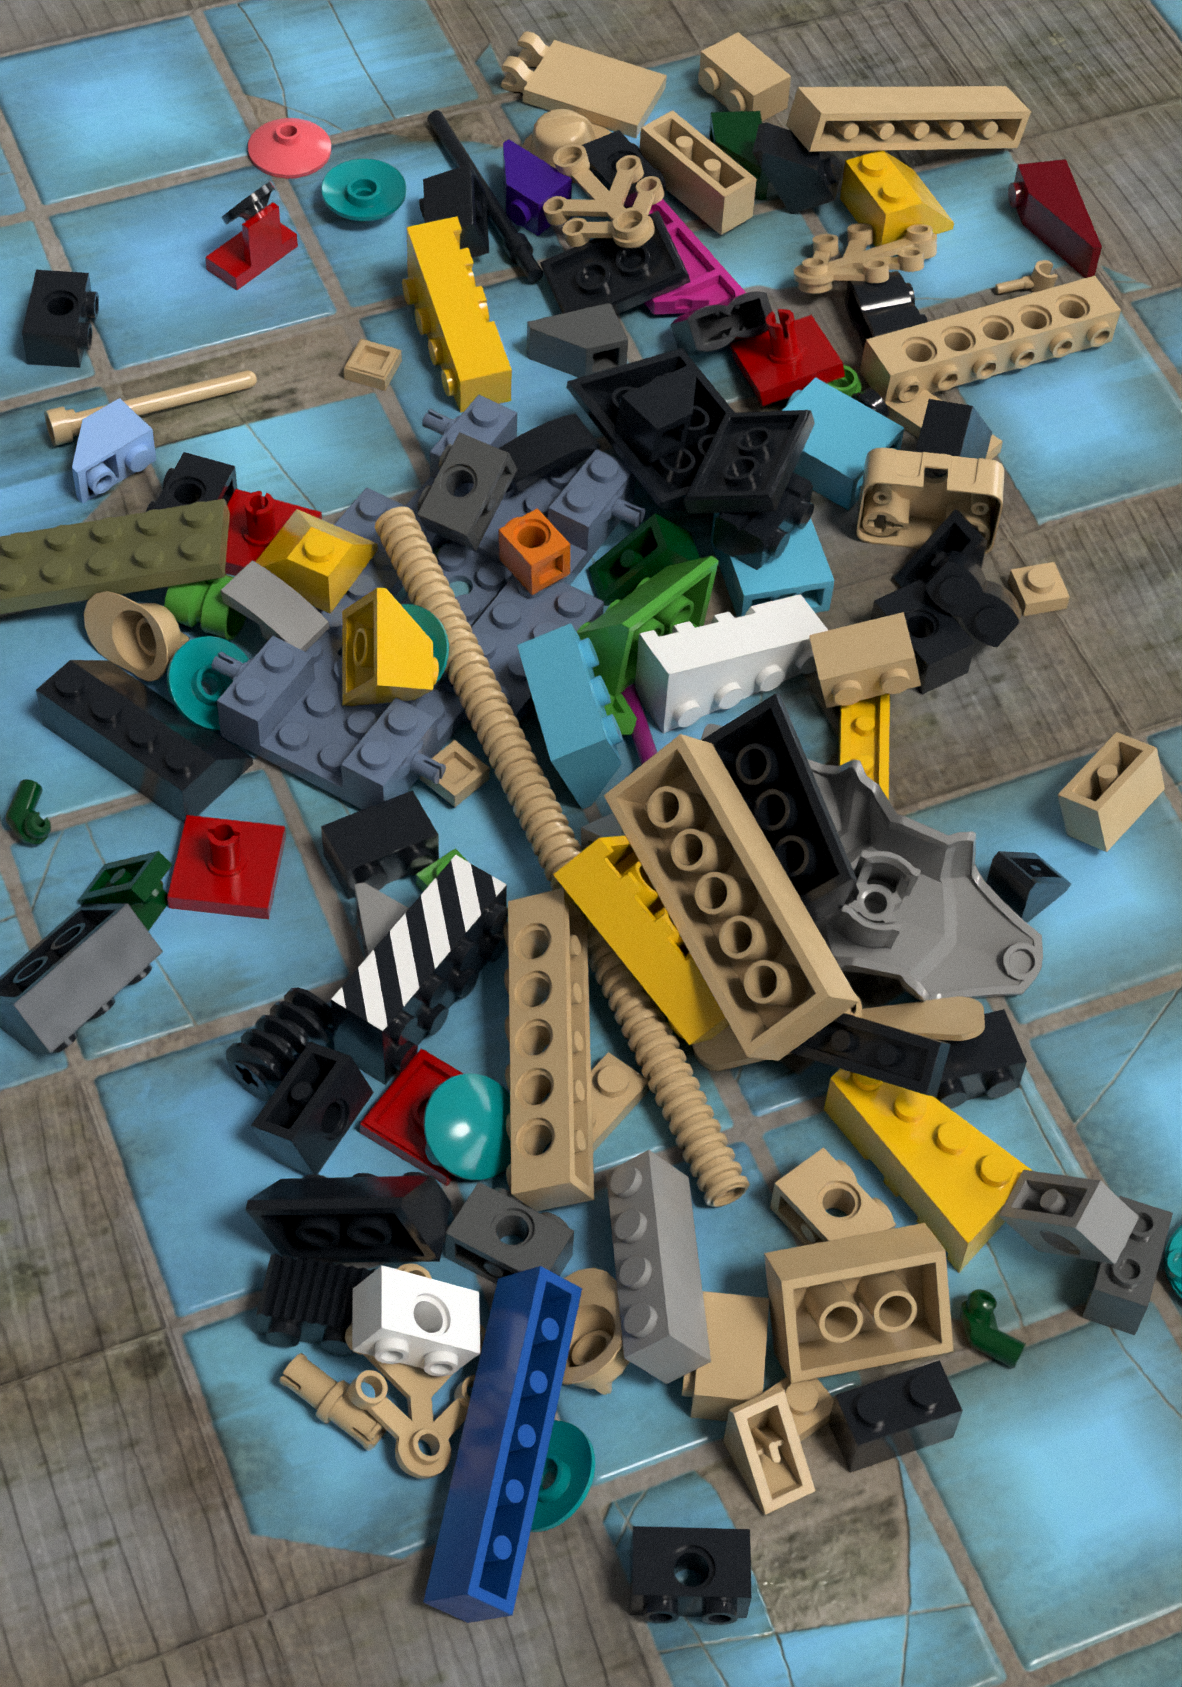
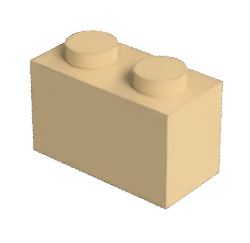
(743, 77)
(865, 660)
(1111, 791)
(737, 1355)

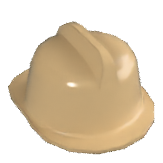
(559, 129)
(133, 633)
(596, 1341)

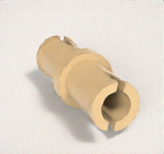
(331, 1401)

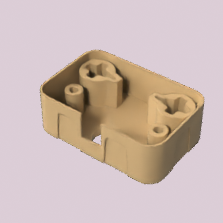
(906, 507)

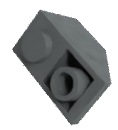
(578, 341)

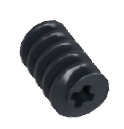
(278, 1040)

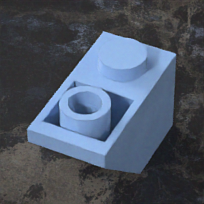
(110, 448)

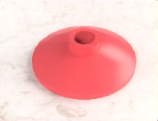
(289, 148)

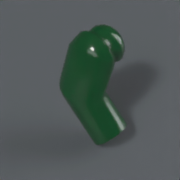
(22, 815)

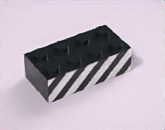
(420, 970)

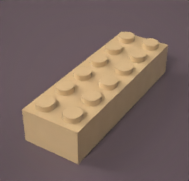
(730, 899)

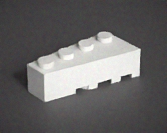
(723, 661)

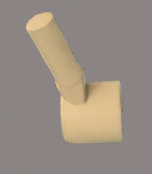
(1038, 281)

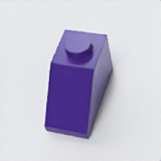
(528, 185)

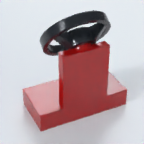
(257, 245)

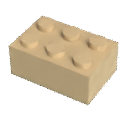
(859, 1302)

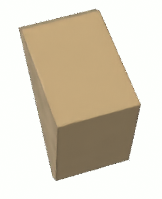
(768, 1450)

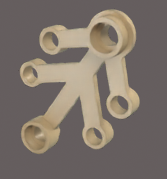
(627, 226)
(865, 265)
(418, 1389)

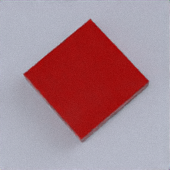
(399, 1113)

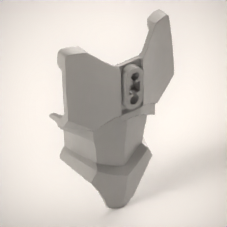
(918, 901)

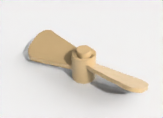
(939, 1019)

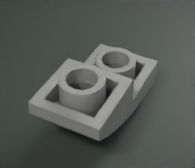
(274, 607)

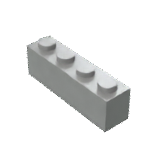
(657, 1268)

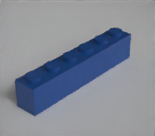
(503, 1447)

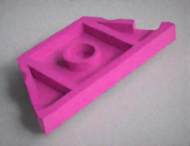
(708, 278)

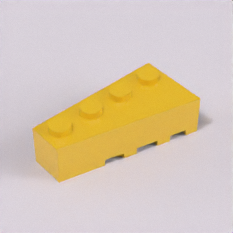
(454, 314)
(630, 916)
(928, 1157)

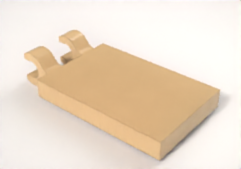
(583, 81)

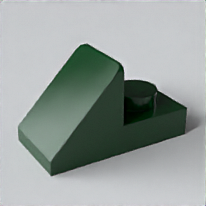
(132, 882)

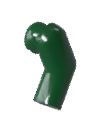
(983, 1331)

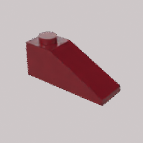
(1056, 213)

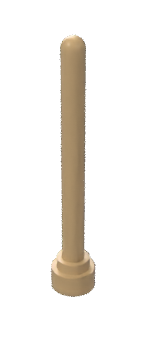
(66, 424)

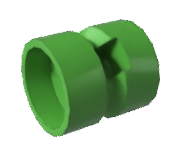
(204, 604)

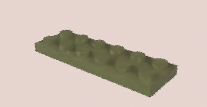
(113, 555)

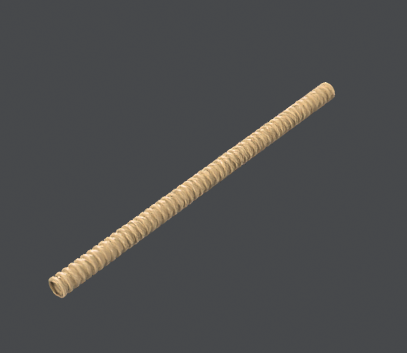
(555, 846)

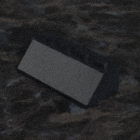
(139, 736)
(787, 803)

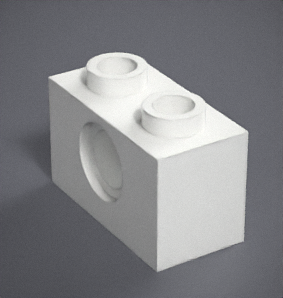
(415, 1321)

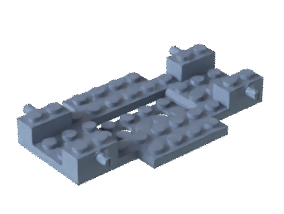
(290, 700)

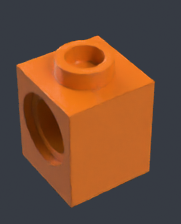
(534, 551)

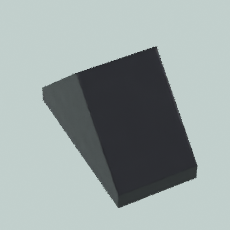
(953, 534)
(1025, 882)

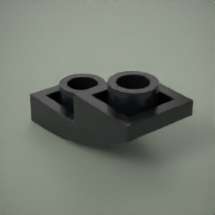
(553, 444)

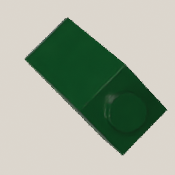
(639, 556)

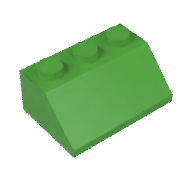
(657, 604)

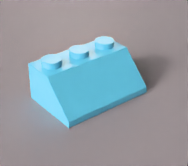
(572, 710)

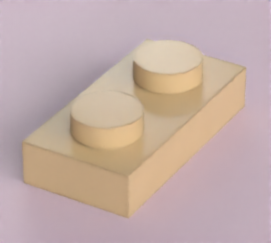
(614, 1094)

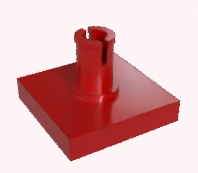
(786, 357)
(253, 526)
(227, 867)

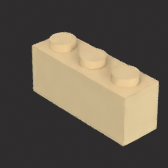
(699, 172)

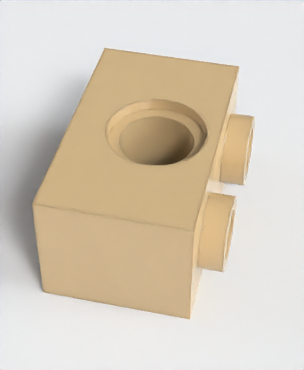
(822, 1185)

